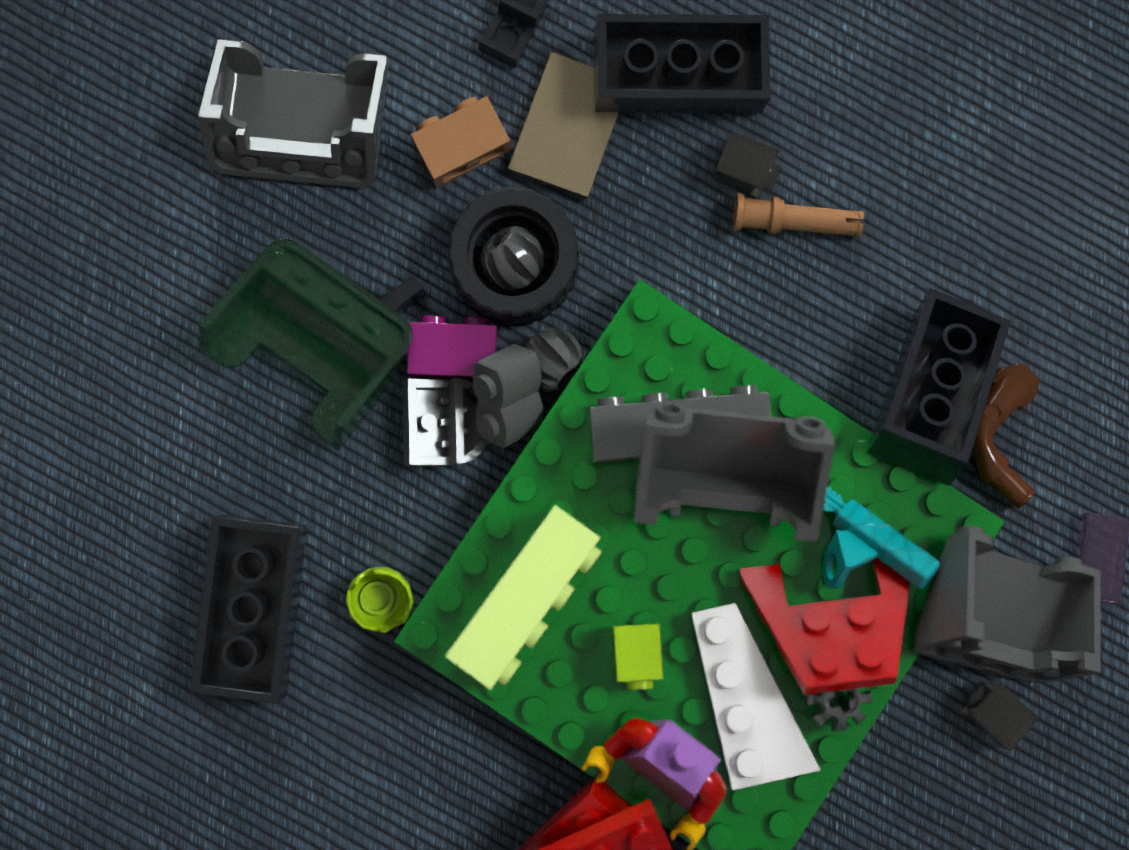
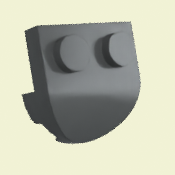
(440, 422)

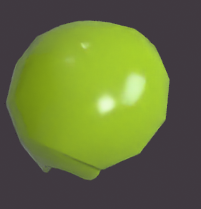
(379, 599)

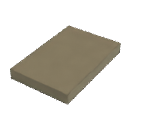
(562, 132)

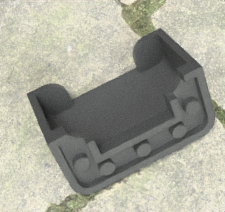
(293, 120)
(734, 465)
(1011, 613)

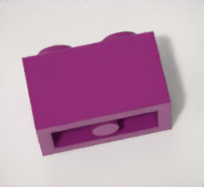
(449, 349)

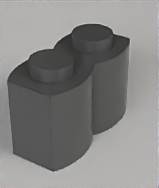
(508, 395)

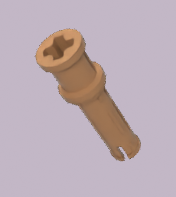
(775, 215)

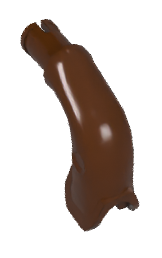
(1010, 390)

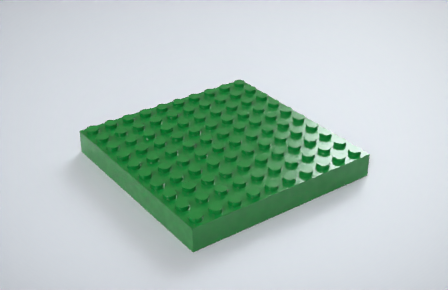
(667, 570)

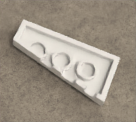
(749, 711)

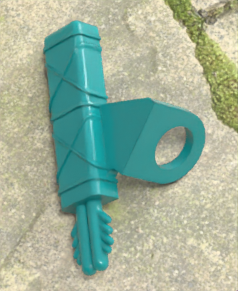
(866, 538)

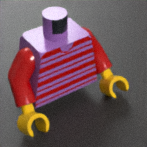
(671, 763)

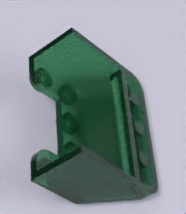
(314, 325)

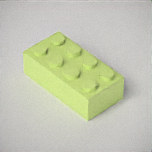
(523, 597)

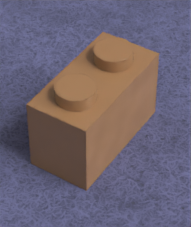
(461, 140)

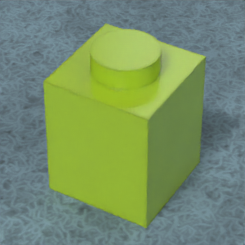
(637, 655)

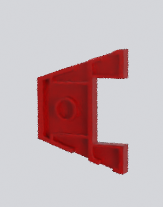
(835, 641)

